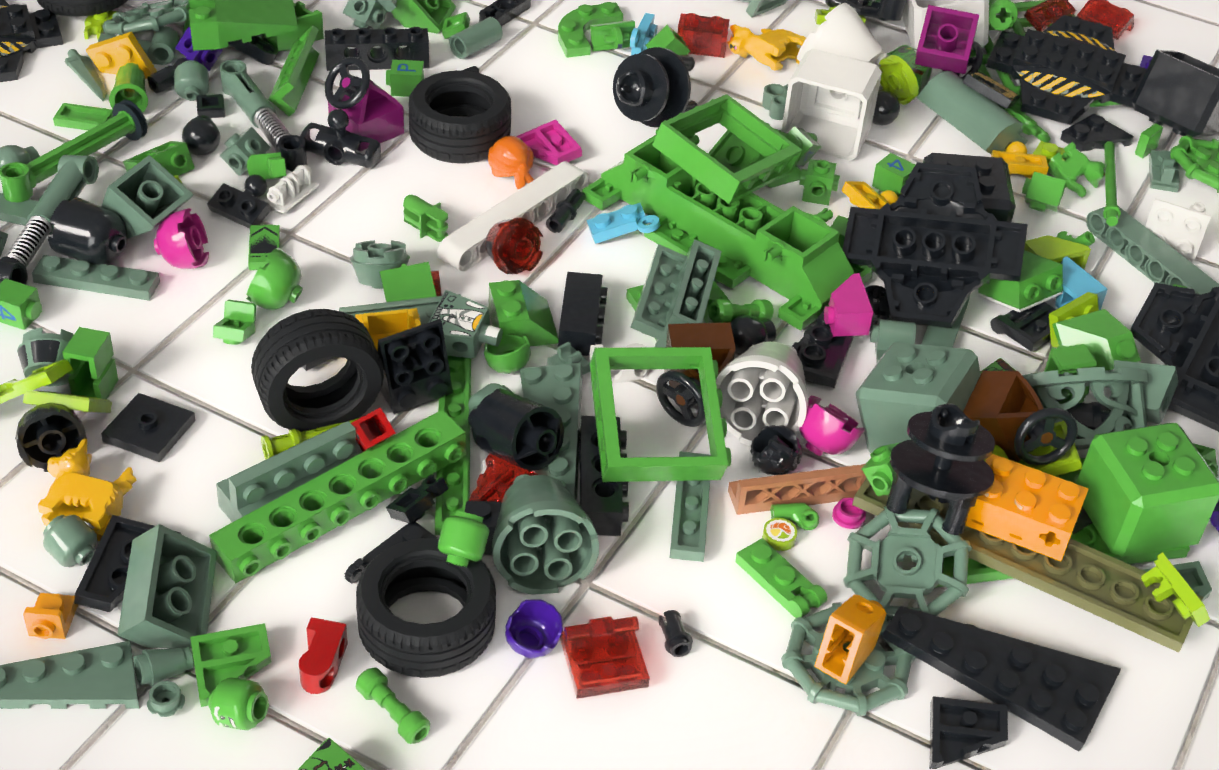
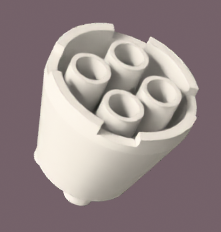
(845, 36)
(763, 390)

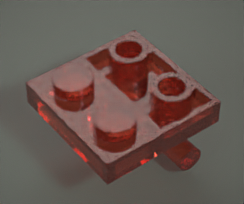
(604, 656)

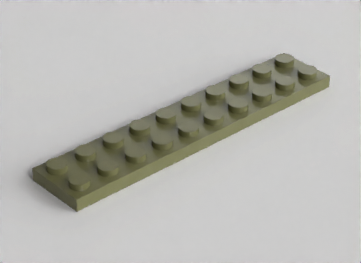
(1082, 577)

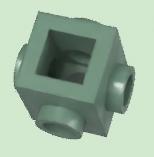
(365, 13)
(241, 147)

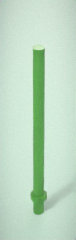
(1111, 211)

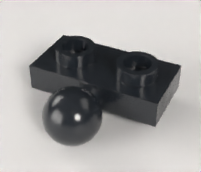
(239, 205)

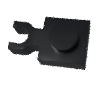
(414, 502)

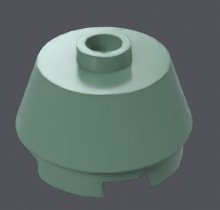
(373, 257)

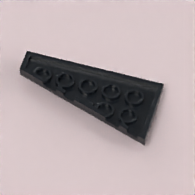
(1035, 682)

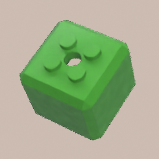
(1148, 489)

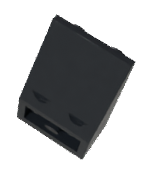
(415, 366)

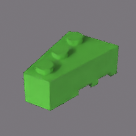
(305, 20)

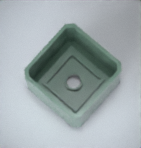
(911, 382)

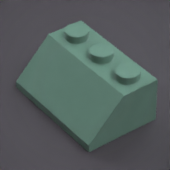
(167, 590)

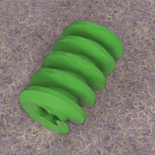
(1007, 15)

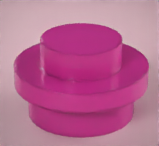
(848, 515)

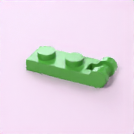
(780, 578)

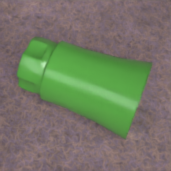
(129, 86)

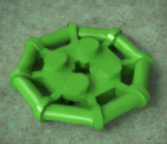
(1198, 159)

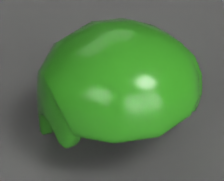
(510, 355)

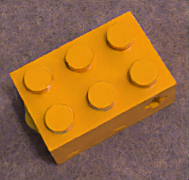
(1028, 508)

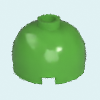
(276, 282)

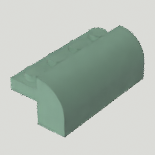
(971, 112)
(675, 289)
(285, 471)

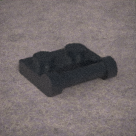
(1029, 332)

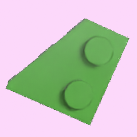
(228, 654)

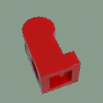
(372, 429)
(326, 650)

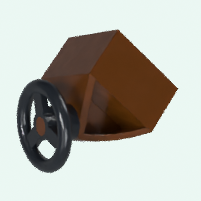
(684, 384)
(1017, 419)

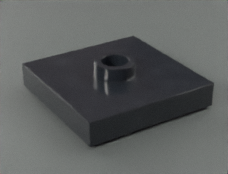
(148, 427)

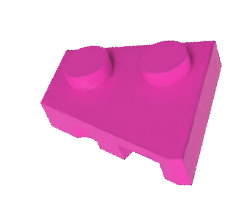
(552, 143)

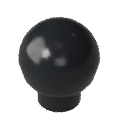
(886, 108)
(201, 135)
(750, 330)

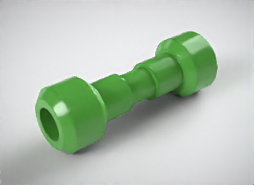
(723, 311)
(411, 724)

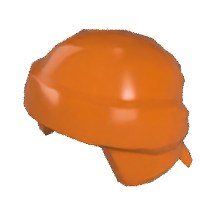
(511, 158)

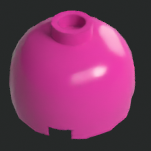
(182, 240)
(828, 429)

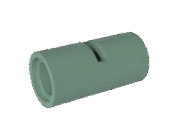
(475, 37)

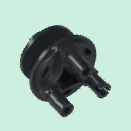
(653, 86)
(944, 462)

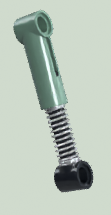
(261, 112)
(72, 177)

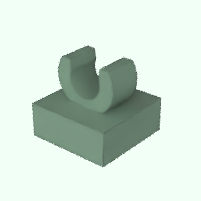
(567, 355)

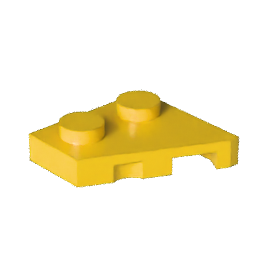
(117, 51)

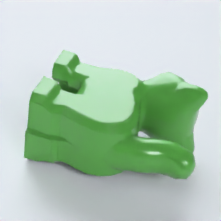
(1073, 167)

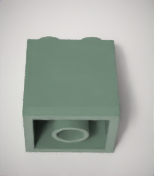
(145, 196)

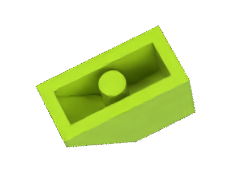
(1057, 248)

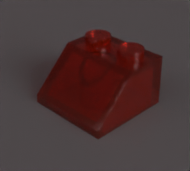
(704, 34)

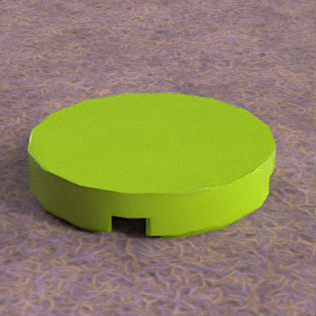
(899, 79)

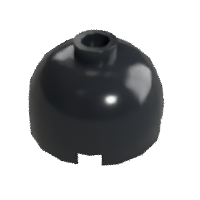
(47, 433)

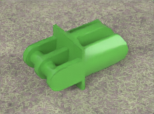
(425, 217)

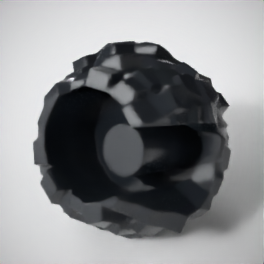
(776, 450)

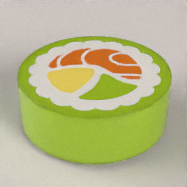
(780, 534)

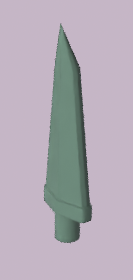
(86, 72)

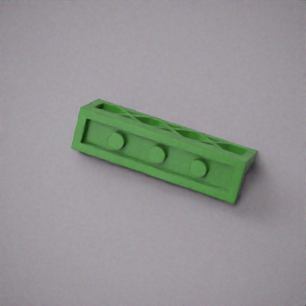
(295, 73)

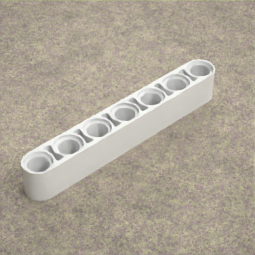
(533, 202)

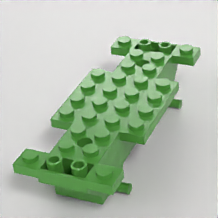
(758, 240)

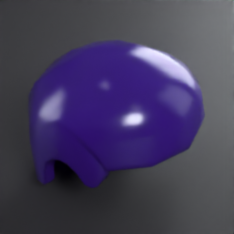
(534, 628)

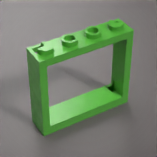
(778, 151)
(657, 468)

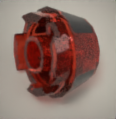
(514, 245)

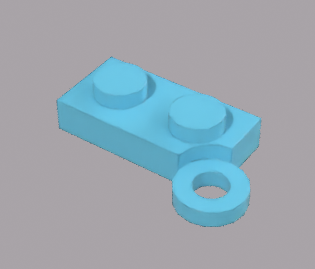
(643, 34)
(621, 222)

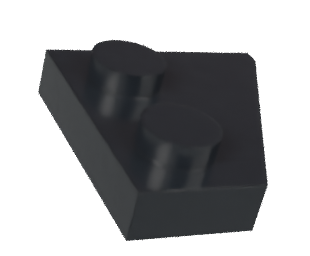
(1094, 133)
(964, 729)

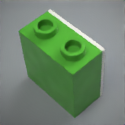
(1039, 282)

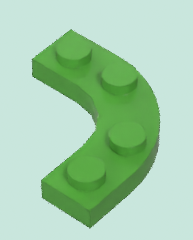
(577, 22)

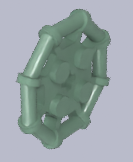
(147, 17)
(923, 551)
(866, 678)

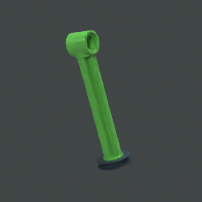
(21, 178)

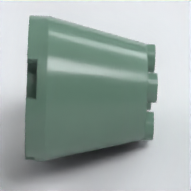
(543, 536)

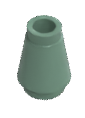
(161, 664)

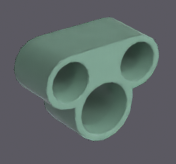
(775, 99)

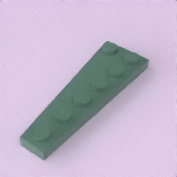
(560, 390)

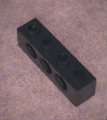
(380, 58)
(601, 499)

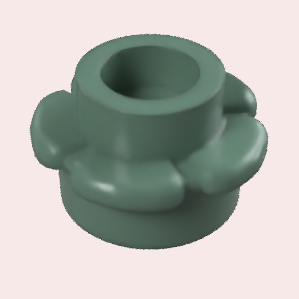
(164, 692)

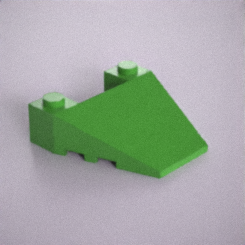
(223, 21)

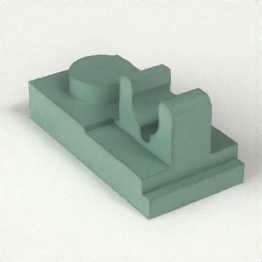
(1163, 171)

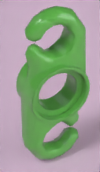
(1029, 126)

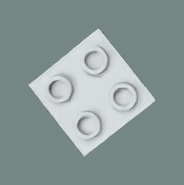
(289, 190)
(1179, 226)

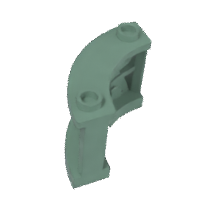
(1124, 386)

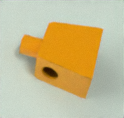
(853, 622)

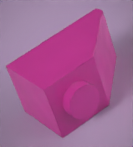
(849, 309)

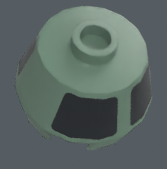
(41, 350)

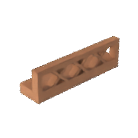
(802, 487)

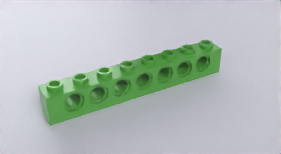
(338, 496)

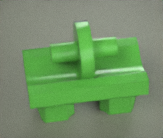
(611, 35)

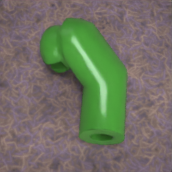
(797, 513)

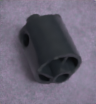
(517, 430)

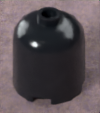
(87, 232)

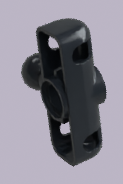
(340, 145)

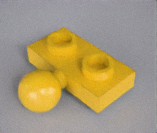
(1020, 162)
(865, 197)

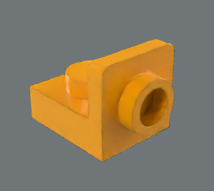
(50, 616)

